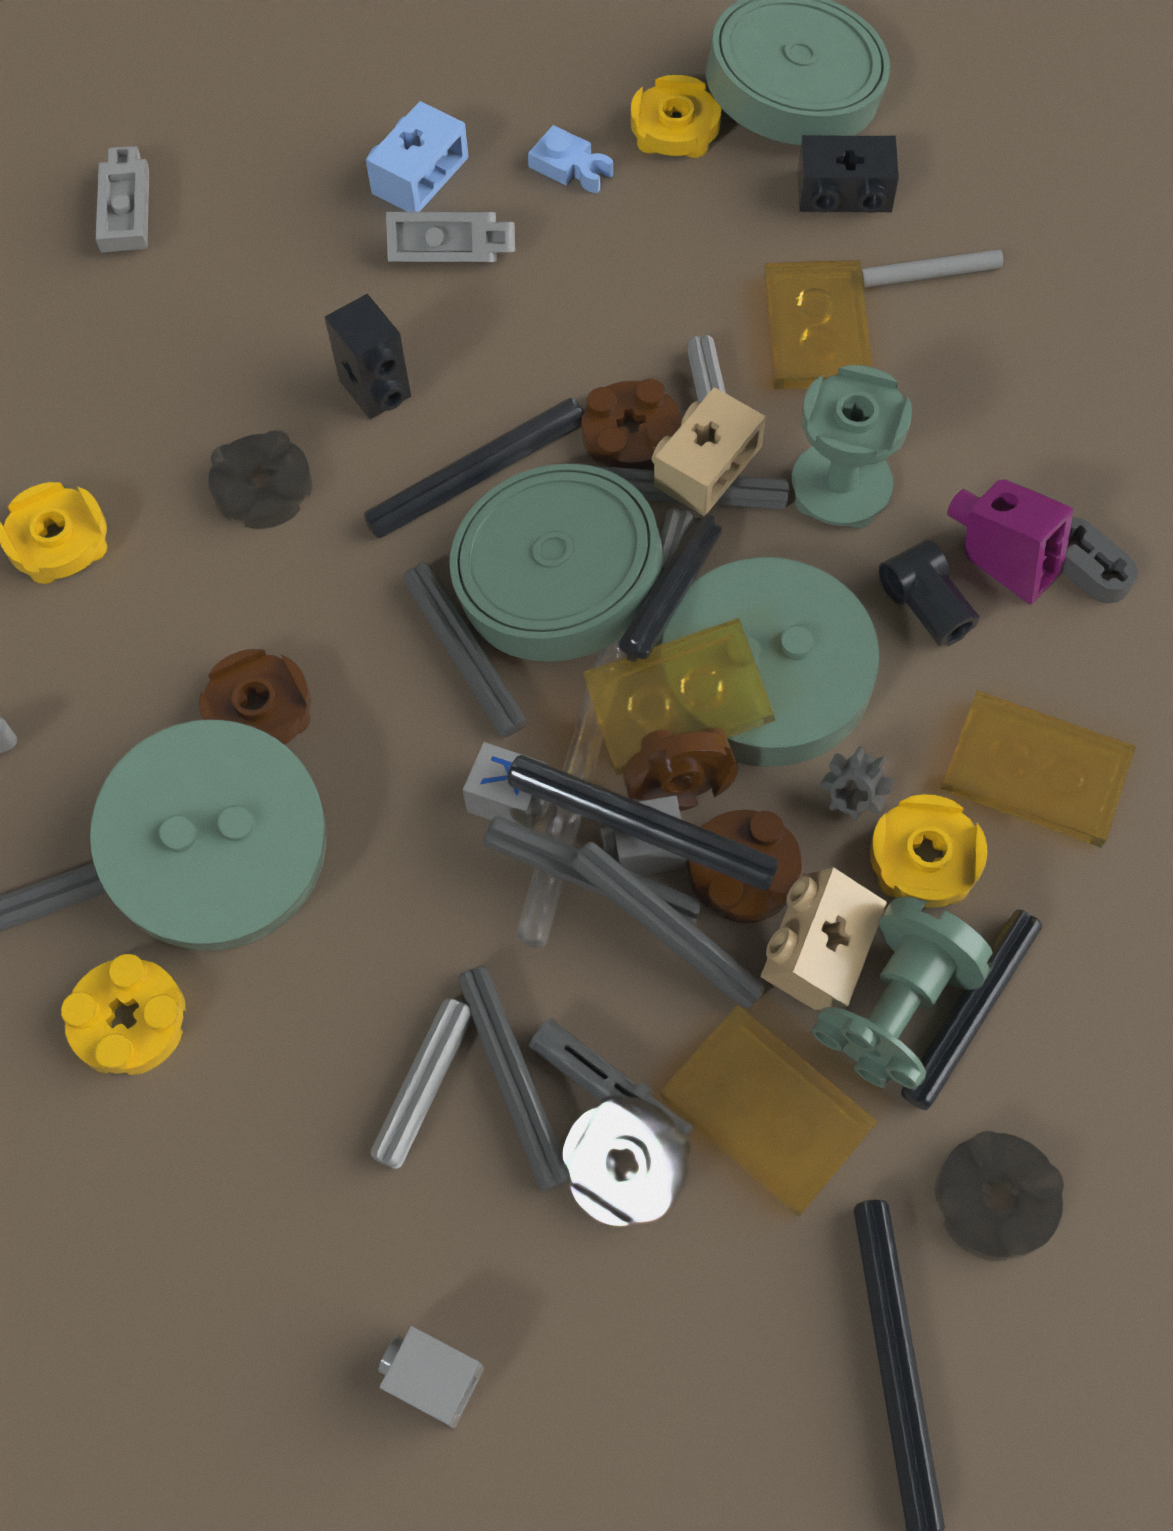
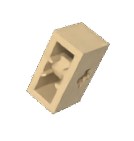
(707, 450)
(823, 939)

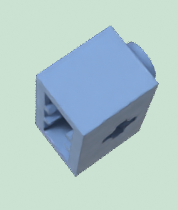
(417, 157)

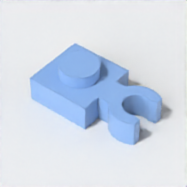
(568, 156)

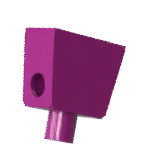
(1015, 536)

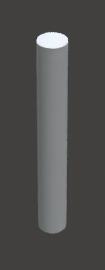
(932, 268)

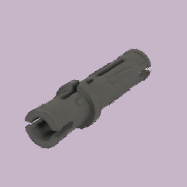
(591, 1070)

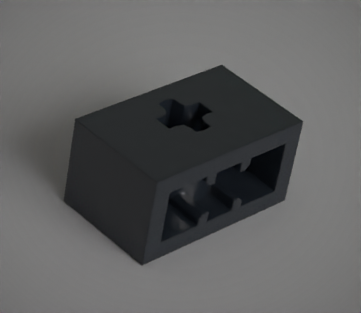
(847, 173)
(368, 356)

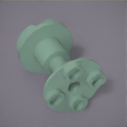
(852, 427)
(924, 961)

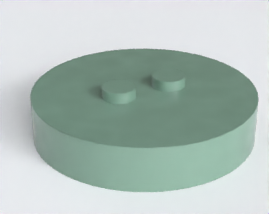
(797, 68)
(556, 561)
(807, 643)
(209, 835)

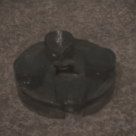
(257, 455)
(658, 1149)
(1032, 1185)

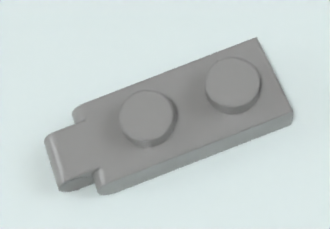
(122, 201)
(447, 236)

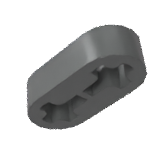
(1096, 557)

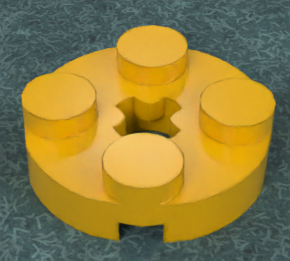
(675, 136)
(64, 554)
(905, 873)
(105, 989)

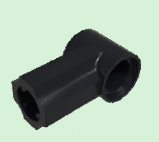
(923, 582)

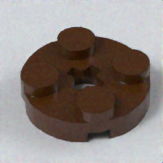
(623, 402)
(251, 672)
(680, 766)
(734, 898)

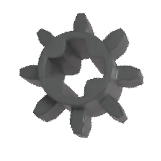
(857, 783)

